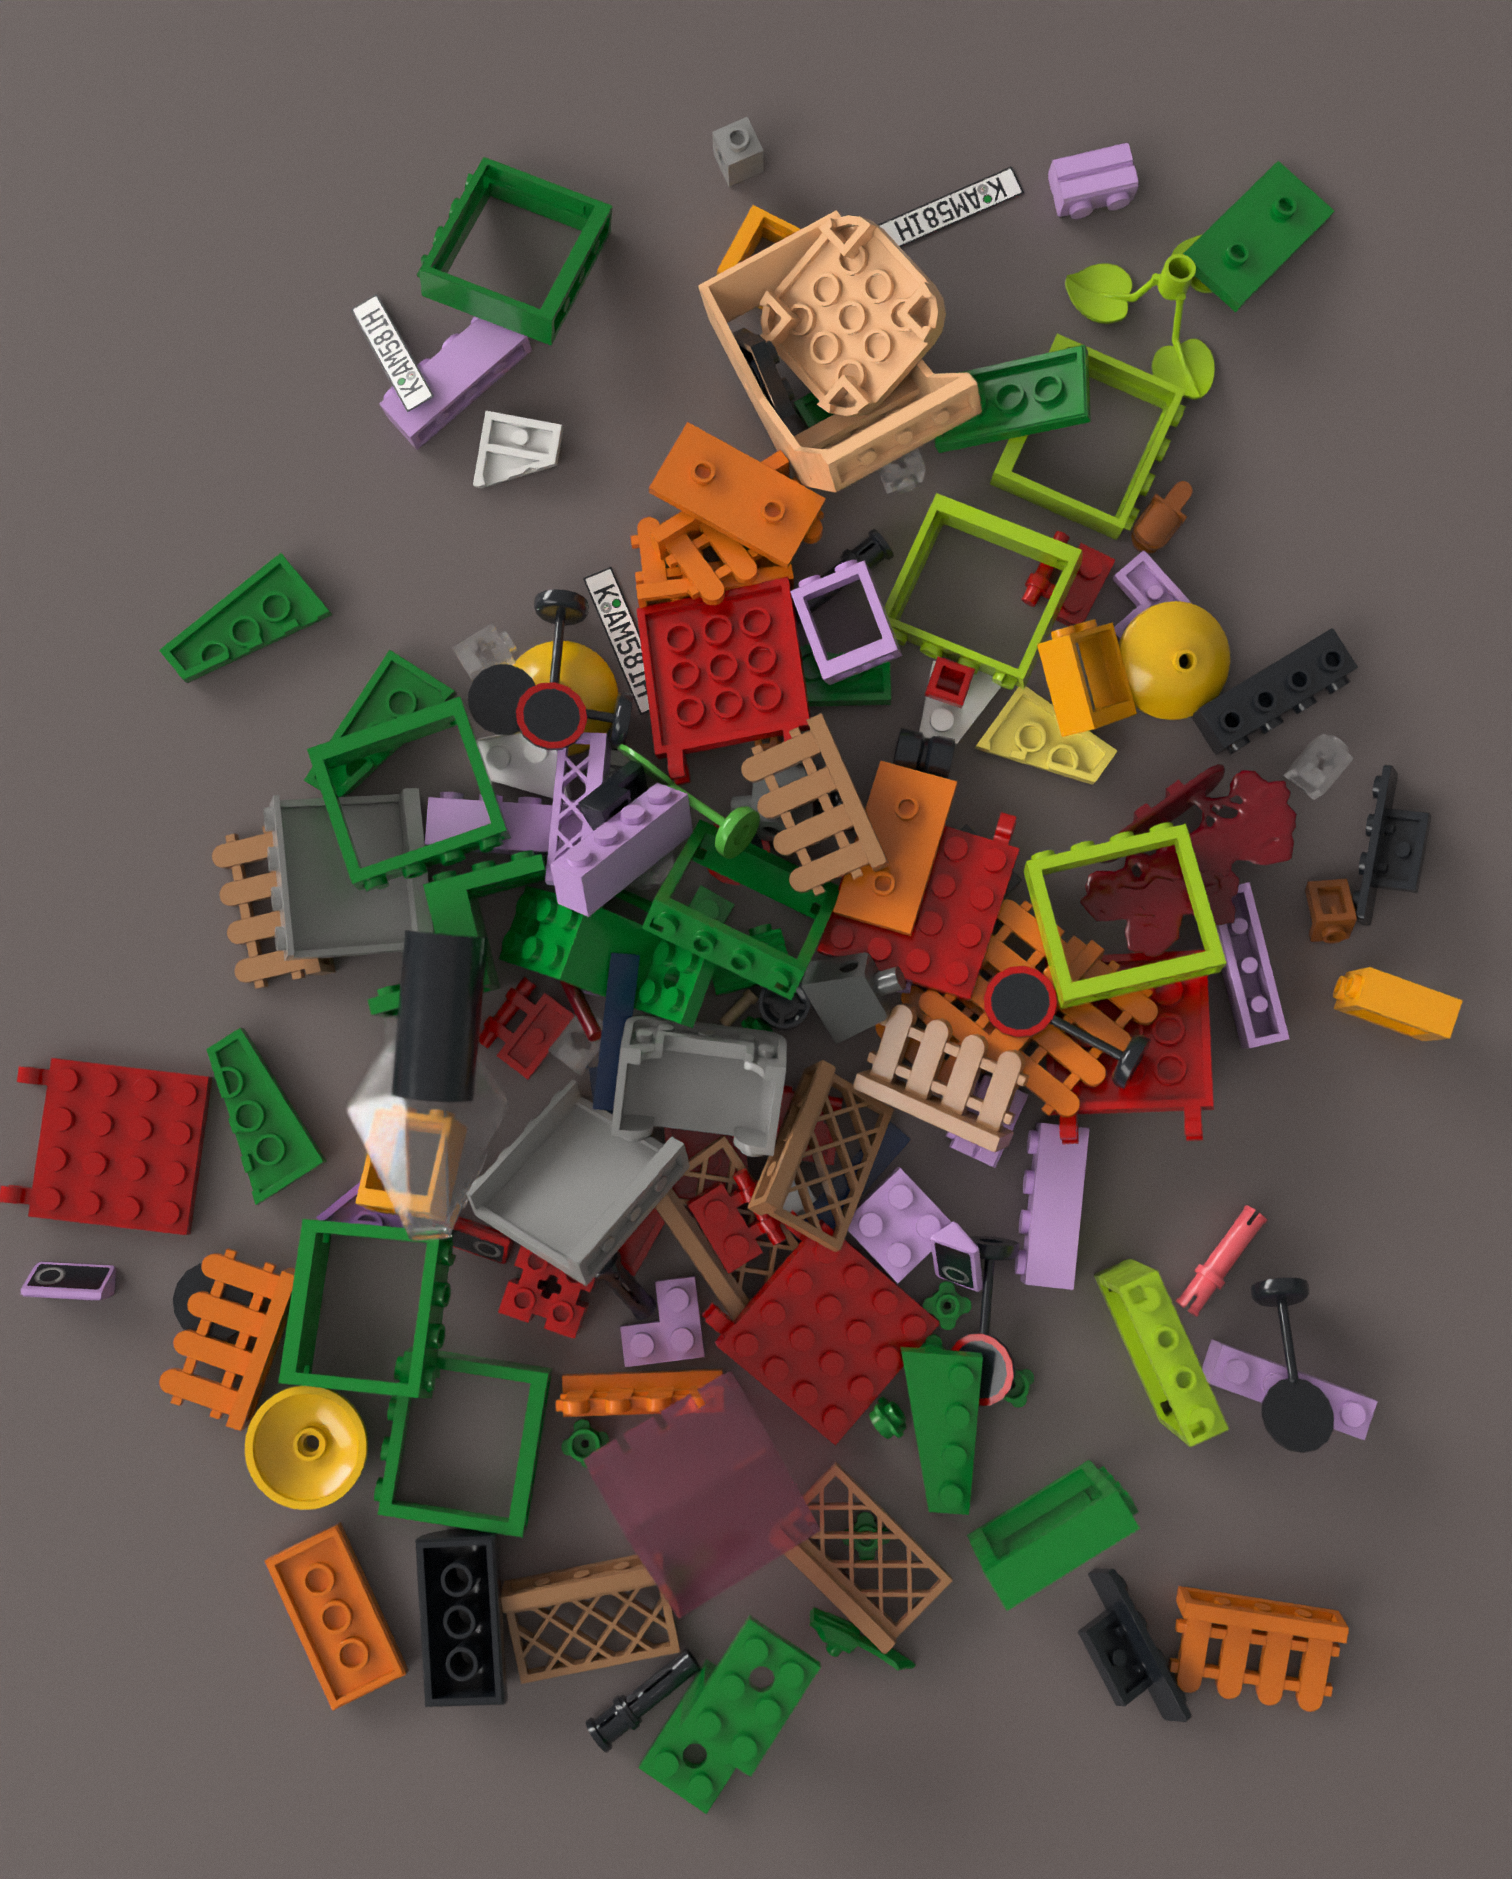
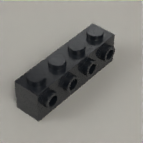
(1273, 692)

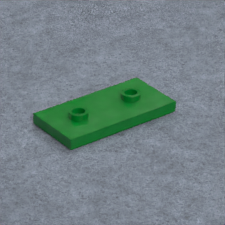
(1257, 235)
(1025, 399)

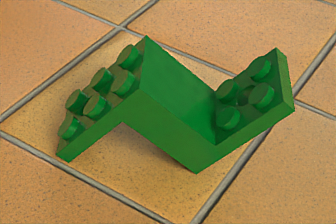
(457, 910)
(579, 951)
(730, 1715)

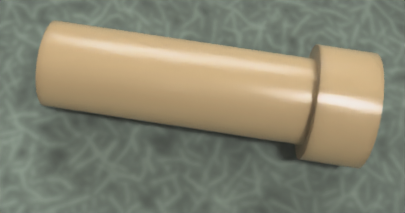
(748, 999)

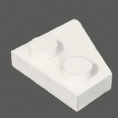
(515, 448)
(954, 722)
(520, 764)

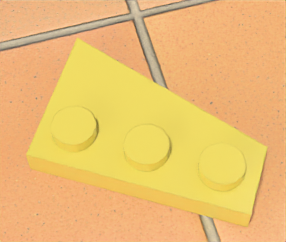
(1031, 735)

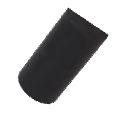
(439, 1016)
(461, 1618)

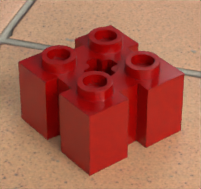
(529, 1298)

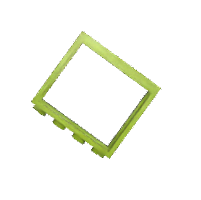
(1131, 381)
(1004, 534)
(1138, 978)
(1161, 1351)

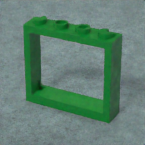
(535, 195)
(389, 735)
(724, 944)
(307, 1301)
(393, 1446)
(1053, 1532)

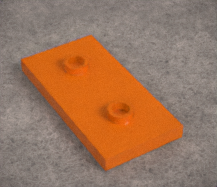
(737, 495)
(909, 821)
(336, 1616)

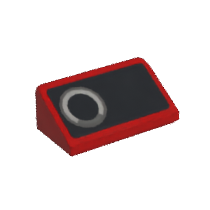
(481, 1240)

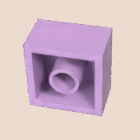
(897, 1224)

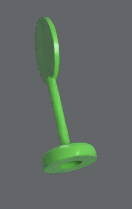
(734, 830)

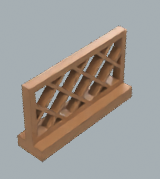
(790, 1148)
(696, 1244)
(574, 1586)
(840, 1588)

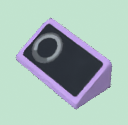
(956, 1257)
(70, 1281)

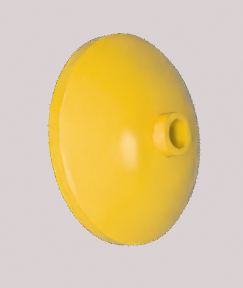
(1152, 655)
(583, 673)
(283, 1461)

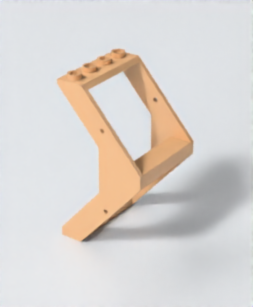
(840, 446)

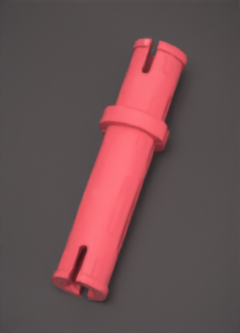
(1221, 1261)

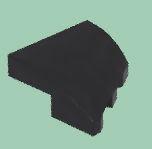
(614, 794)

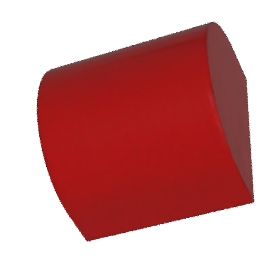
(949, 682)

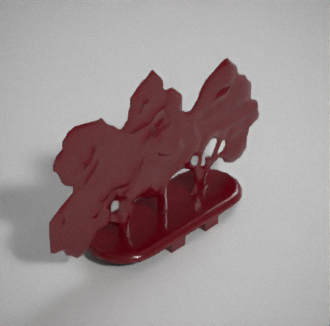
(1160, 897)

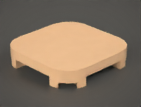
(853, 316)

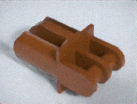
(1161, 519)

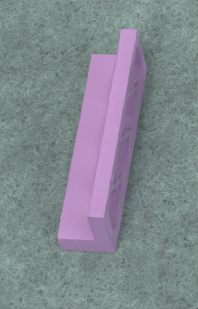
(598, 772)

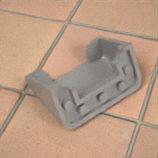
(700, 1082)

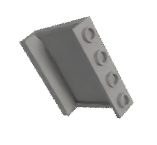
(314, 893)
(574, 1187)

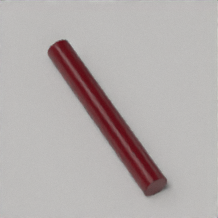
(583, 1011)

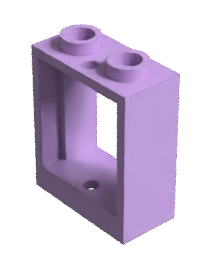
(858, 659)

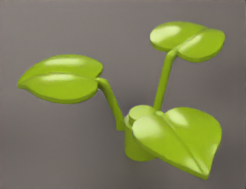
(1103, 296)

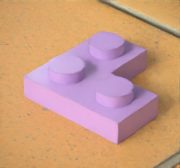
(1145, 586)
(675, 1334)

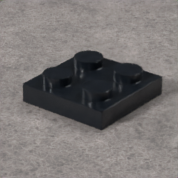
(762, 361)

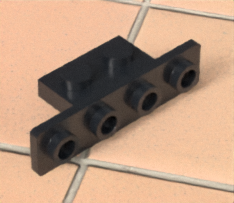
(1394, 847)
(1126, 1651)

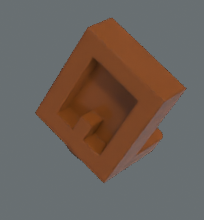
(1330, 910)

